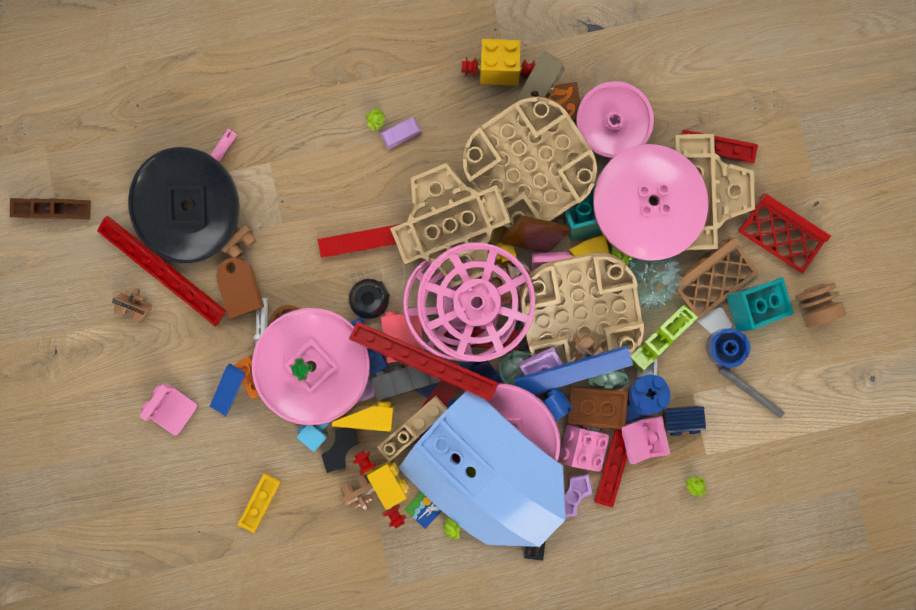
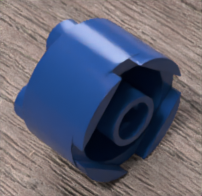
(733, 357)
(656, 388)
(557, 403)

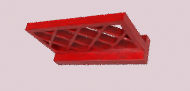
(792, 218)

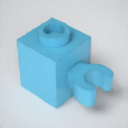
(312, 435)

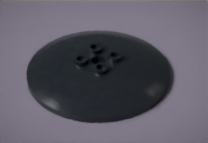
(159, 211)

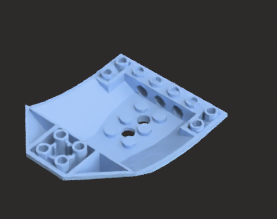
(516, 484)

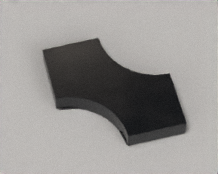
(335, 457)

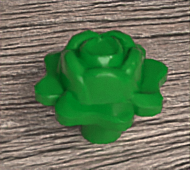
(301, 369)

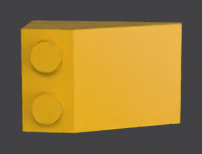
(374, 417)

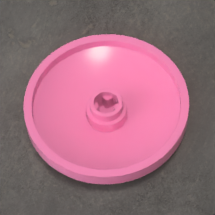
(614, 118)

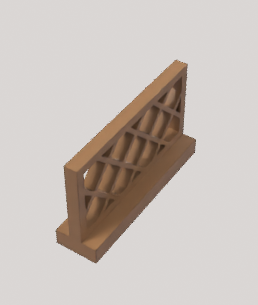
(708, 262)

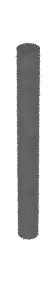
(750, 391)

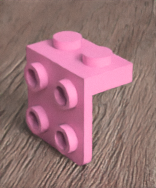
(169, 408)
(645, 439)
(583, 448)

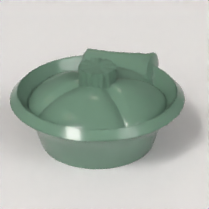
(509, 366)
(610, 380)

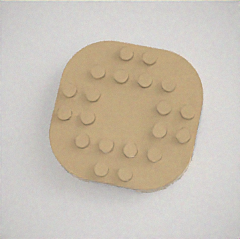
(533, 159)
(582, 297)

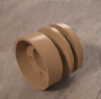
(820, 304)

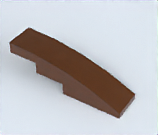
(50, 208)

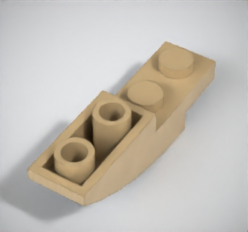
(412, 428)

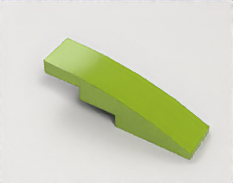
(663, 338)

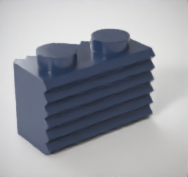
(684, 419)

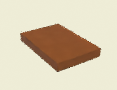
(597, 407)

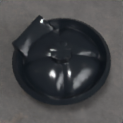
(369, 298)

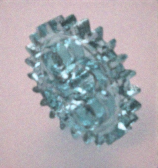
(667, 277)

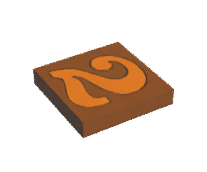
(568, 97)

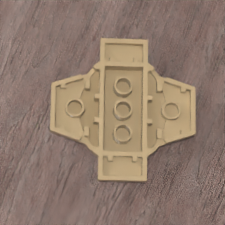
(727, 185)
(448, 216)

